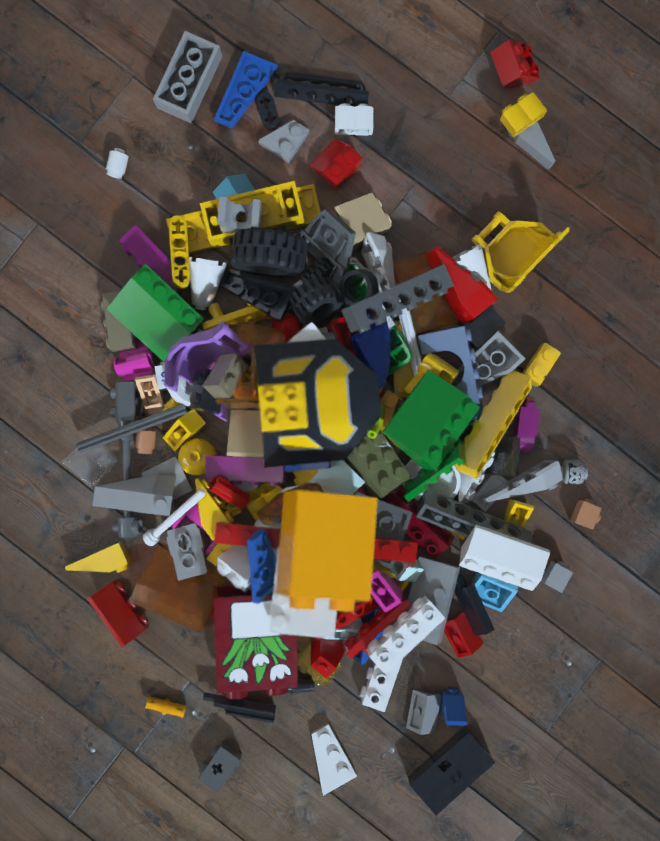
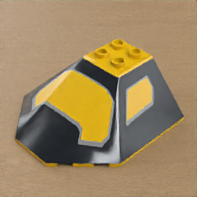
(313, 401)

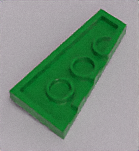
(415, 486)

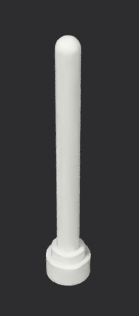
(153, 535)

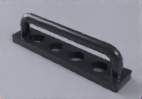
(282, 87)

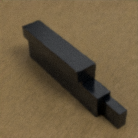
(473, 607)
(243, 708)

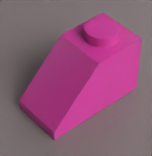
(385, 590)

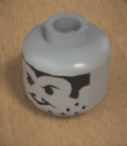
(574, 471)

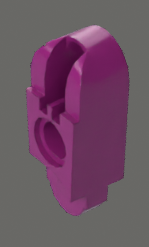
(527, 424)

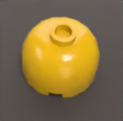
(193, 455)

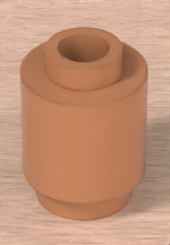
(145, 441)

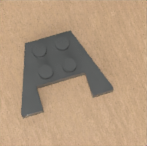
(333, 239)

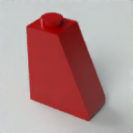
(326, 655)

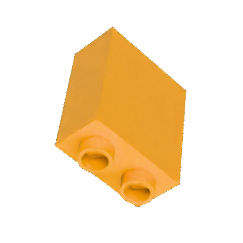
(326, 549)

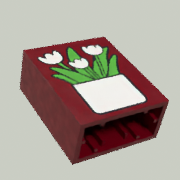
(246, 651)

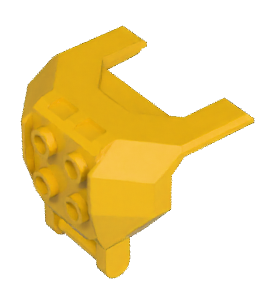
(515, 249)

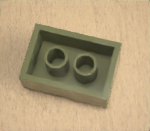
(377, 466)

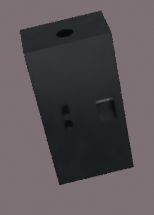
(450, 770)

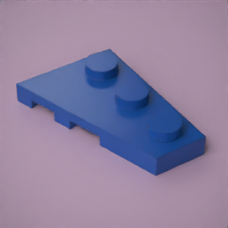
(262, 565)

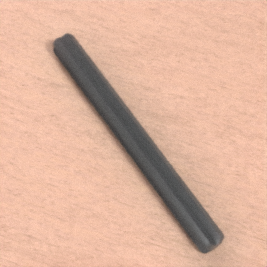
(131, 428)

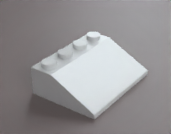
(301, 622)

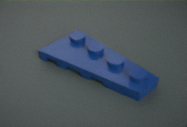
(245, 85)

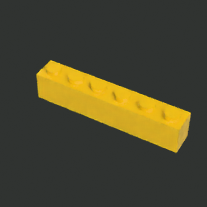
(494, 422)

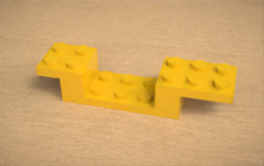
(280, 204)

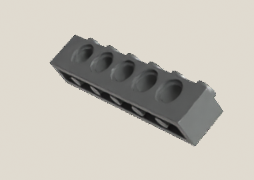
(356, 314)
(463, 518)

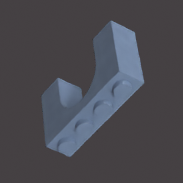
(458, 342)

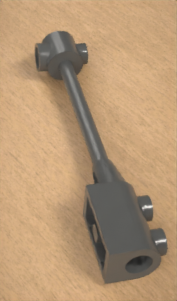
(126, 411)

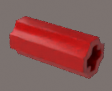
(229, 492)

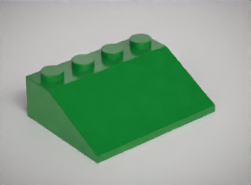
(154, 312)
(430, 420)

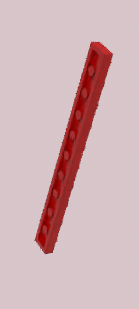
(383, 548)

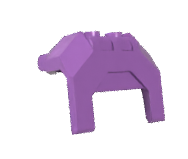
(201, 352)

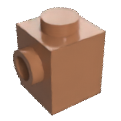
(586, 513)

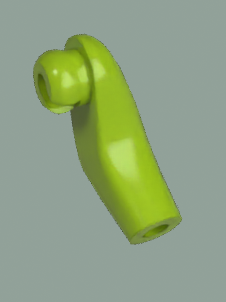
(373, 432)

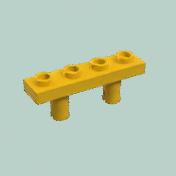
(245, 315)

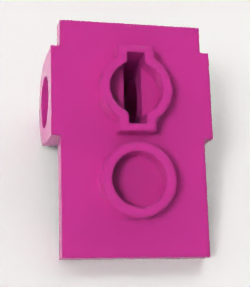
(134, 363)

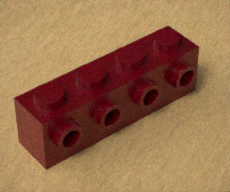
(429, 536)

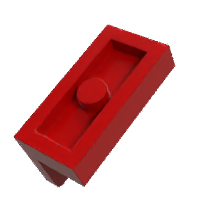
(461, 636)

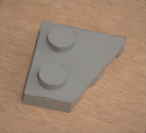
(285, 140)

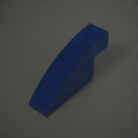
(374, 349)

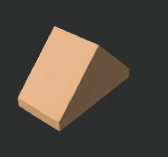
(149, 391)

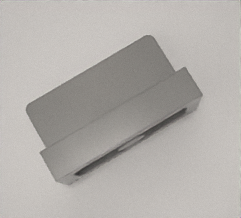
(423, 712)

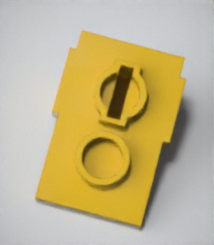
(437, 366)

